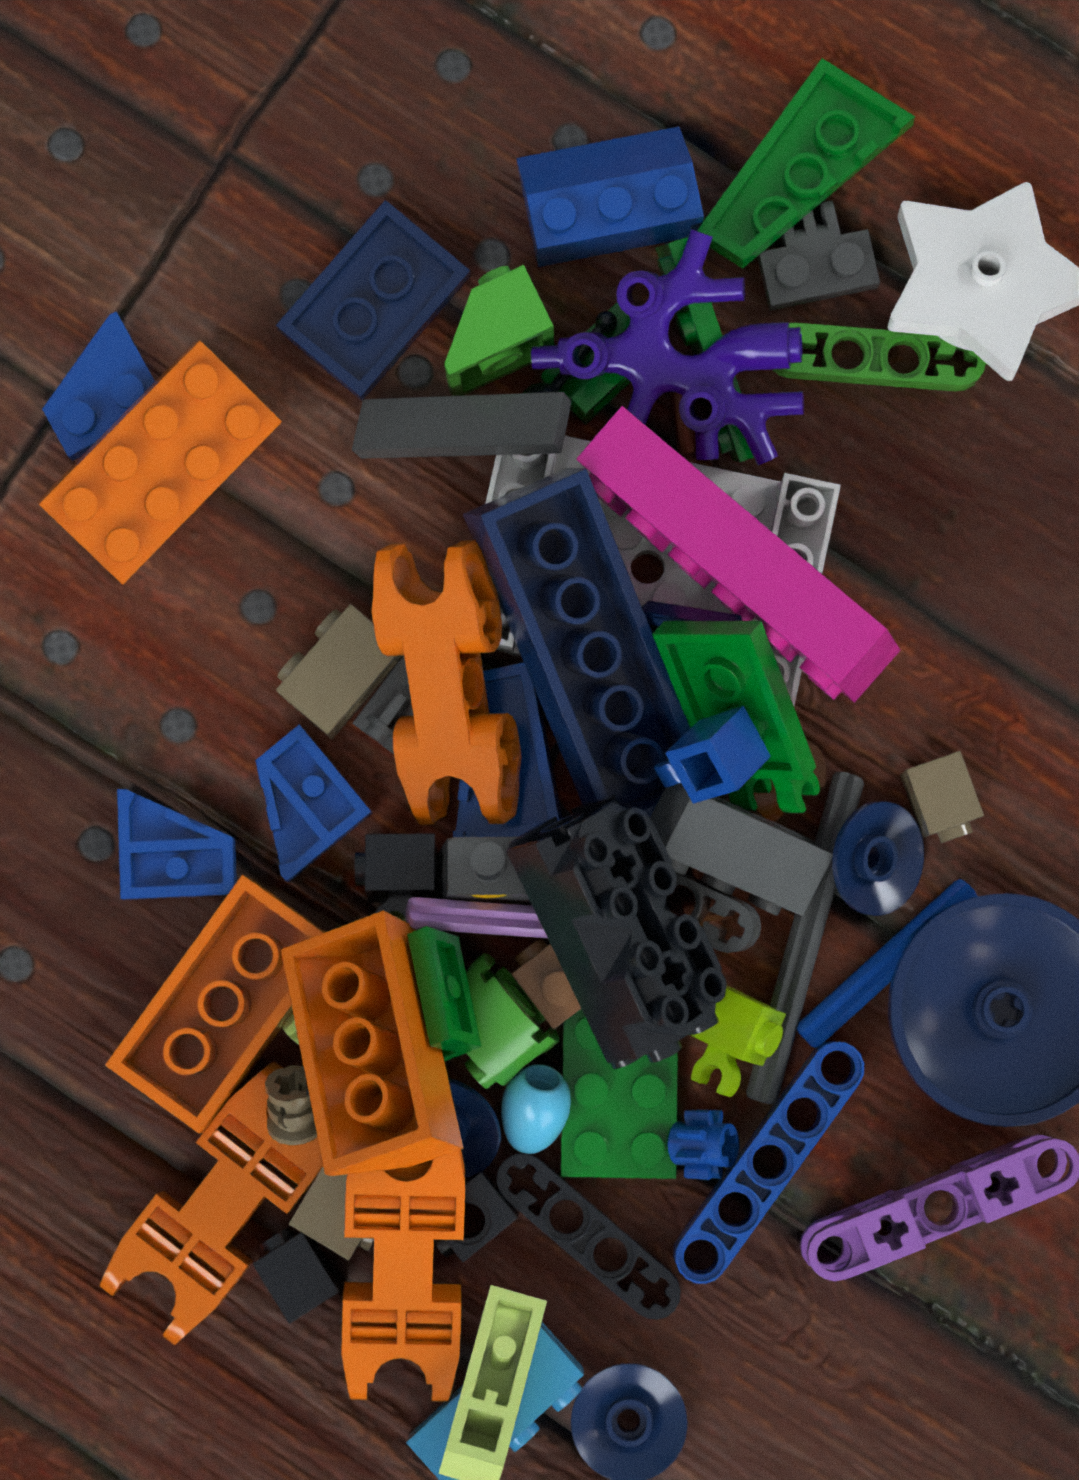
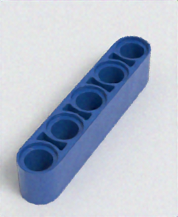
(761, 1190)

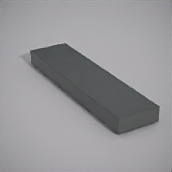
(462, 425)

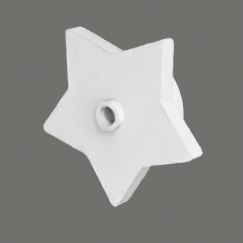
(982, 277)

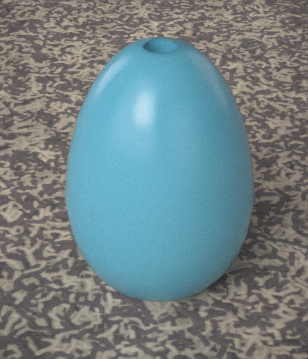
(535, 1108)

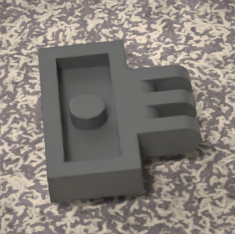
(818, 263)

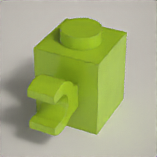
(744, 1032)

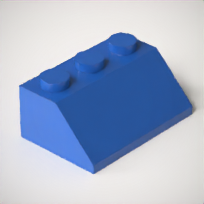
(610, 196)

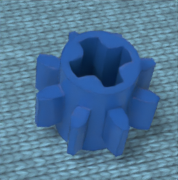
(703, 1144)

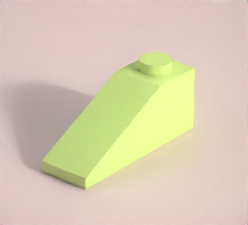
(493, 1386)

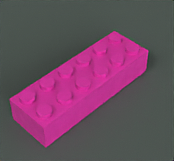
(746, 561)

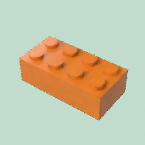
(159, 461)
(215, 1008)

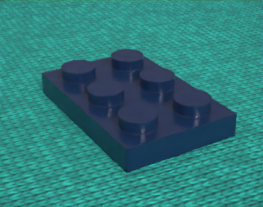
(373, 300)

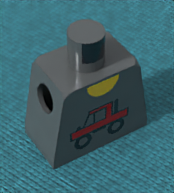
(478, 871)

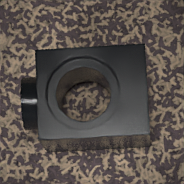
(497, 1214)
(296, 1273)

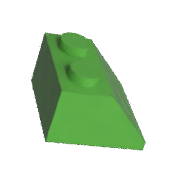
(497, 330)

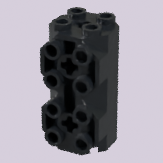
(603, 905)

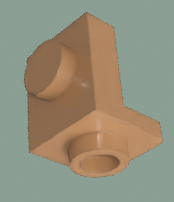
(546, 983)

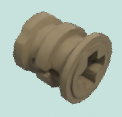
(289, 1107)

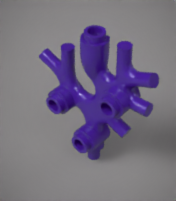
(655, 367)

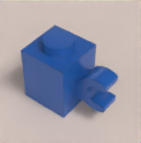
(714, 756)

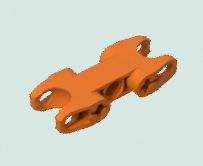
(442, 654)

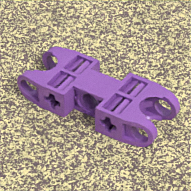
(966, 1184)

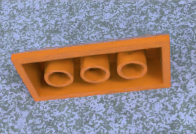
(366, 1049)

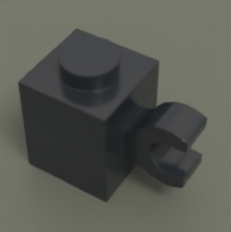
(397, 869)

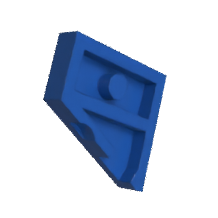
(97, 388)
(305, 801)
(170, 853)

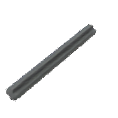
(804, 942)

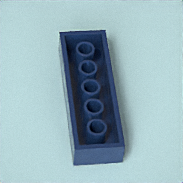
(582, 635)

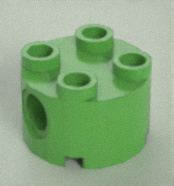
(505, 1023)

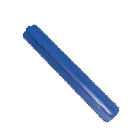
(874, 973)

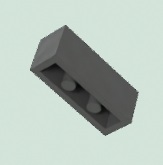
(740, 850)

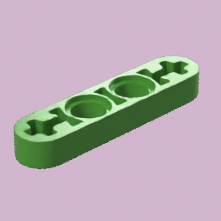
(875, 366)

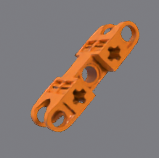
(195, 1239)
(401, 1308)

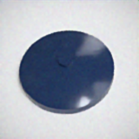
(991, 1009)

